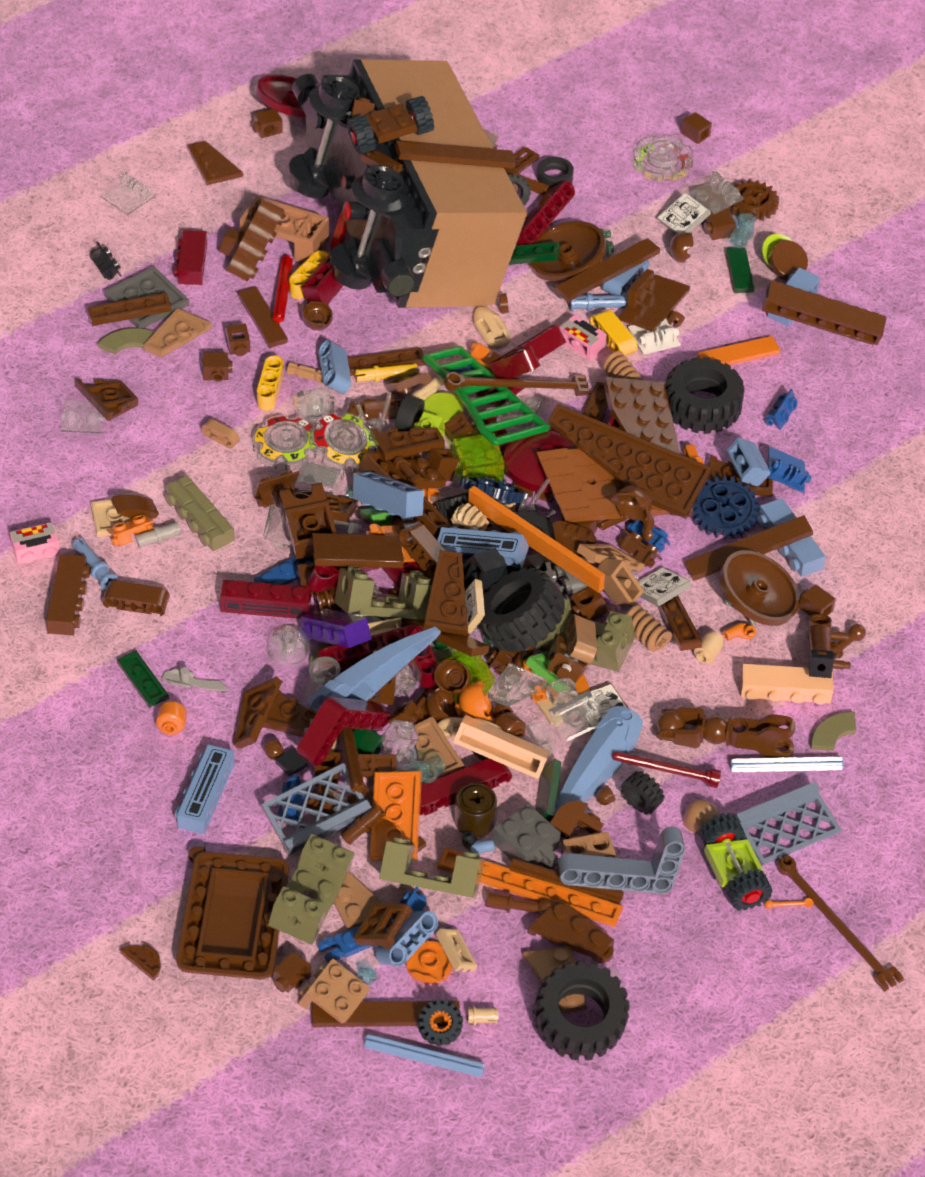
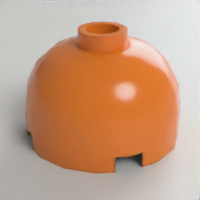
(475, 702)

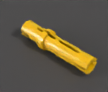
(377, 373)

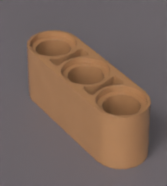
(581, 639)

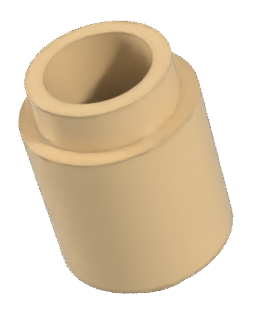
(711, 646)

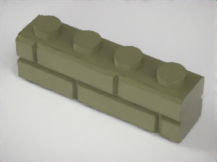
(199, 513)

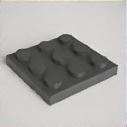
(146, 284)

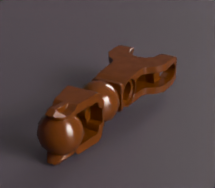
(742, 733)

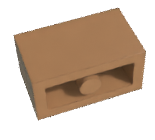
(620, 582)

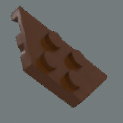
(108, 397)

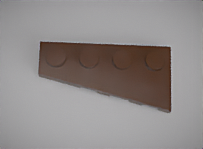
(447, 597)

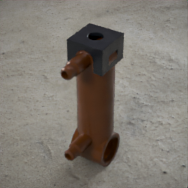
(820, 648)

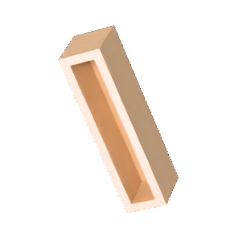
(784, 684)
(501, 746)

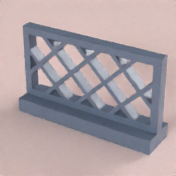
(782, 806)
(321, 828)

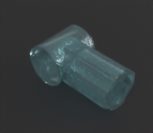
(744, 230)
(427, 775)

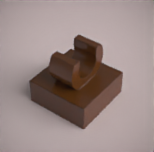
(404, 713)

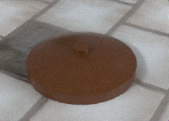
(580, 249)
(759, 588)

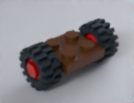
(390, 124)

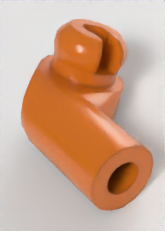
(739, 630)

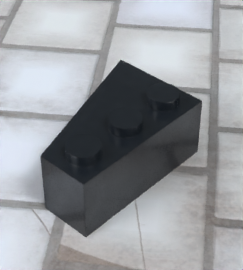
(484, 566)

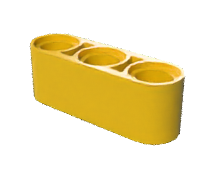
(302, 274)
(616, 333)
(270, 383)

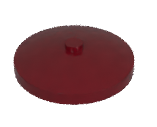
(278, 94)
(522, 461)

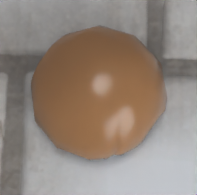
(698, 813)

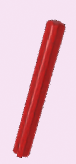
(282, 289)

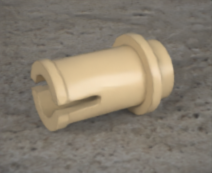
(482, 1015)

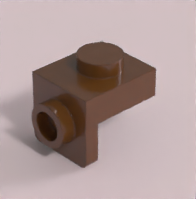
(328, 808)

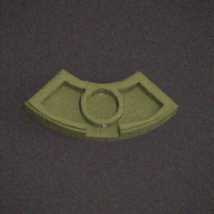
(125, 339)
(832, 730)

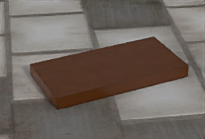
(357, 550)

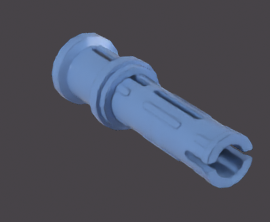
(589, 302)
(99, 569)

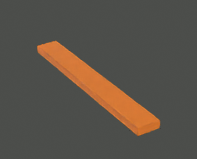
(538, 540)
(539, 890)

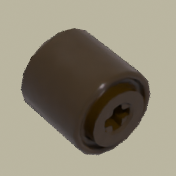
(475, 809)

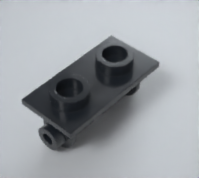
(102, 256)

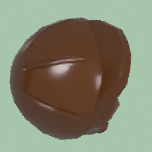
(637, 505)

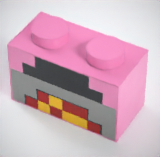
(583, 337)
(35, 543)

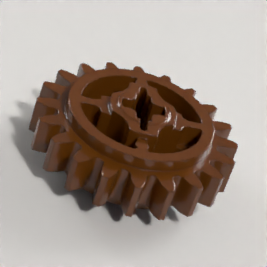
(757, 200)

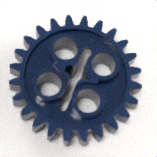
(500, 490)
(725, 508)

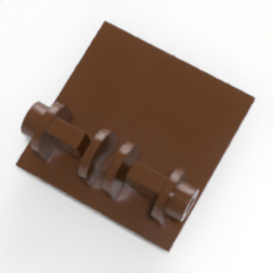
(269, 486)

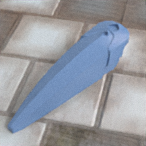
(374, 671)
(615, 732)

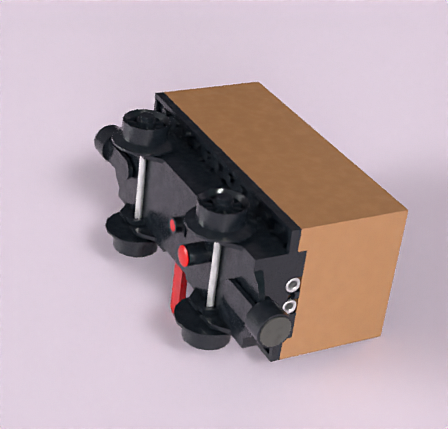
(415, 233)

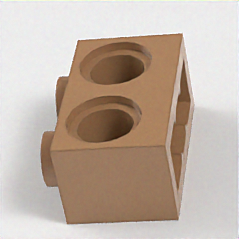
(595, 844)

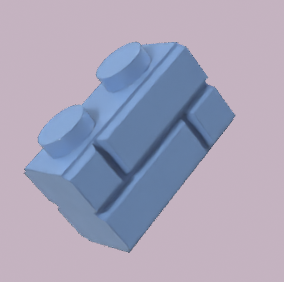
(748, 461)

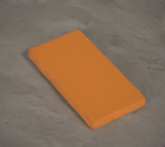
(400, 799)

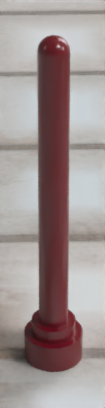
(709, 777)

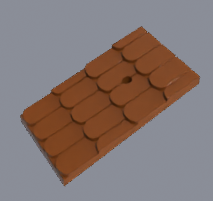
(582, 486)

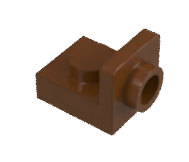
(460, 426)

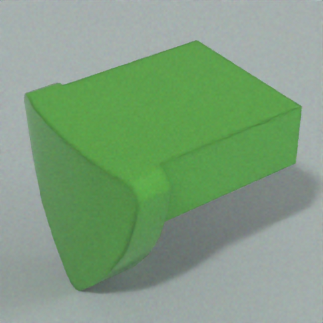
(377, 517)

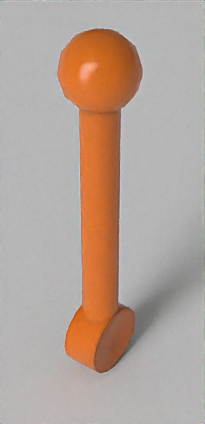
(808, 903)

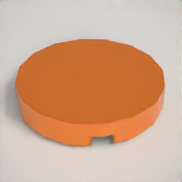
(430, 969)

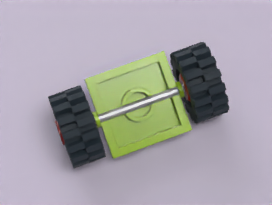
(734, 862)

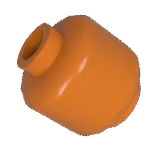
(171, 718)

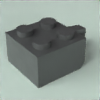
(528, 837)

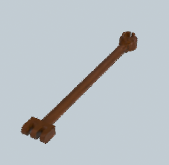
(578, 383)
(883, 974)

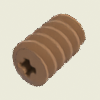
(618, 366)
(648, 630)

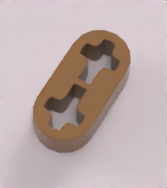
(220, 433)

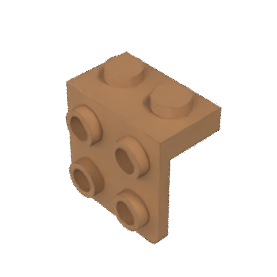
(335, 991)

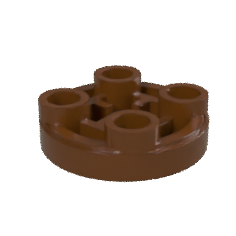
(787, 258)

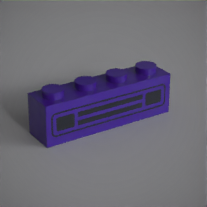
(336, 627)

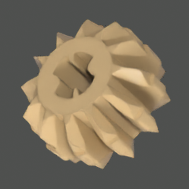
(469, 517)

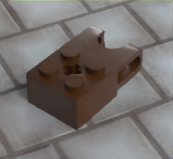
(305, 518)

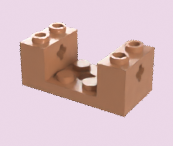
(304, 228)

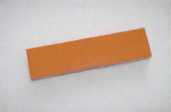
(743, 351)

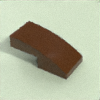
(133, 505)

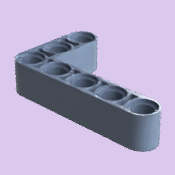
(627, 874)

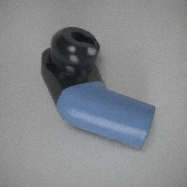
(475, 845)

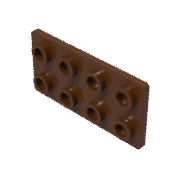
(652, 300)

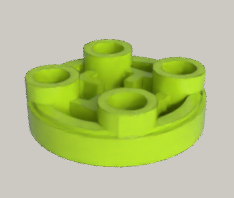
(444, 405)

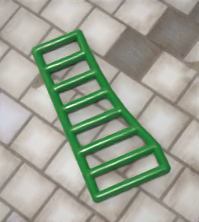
(471, 404)

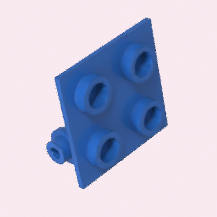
(787, 470)

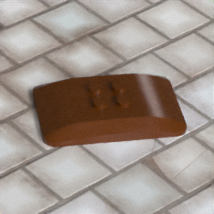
(230, 915)

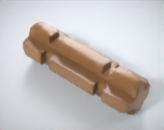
(304, 372)

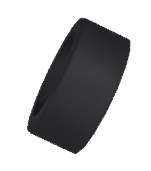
(555, 163)
(409, 413)

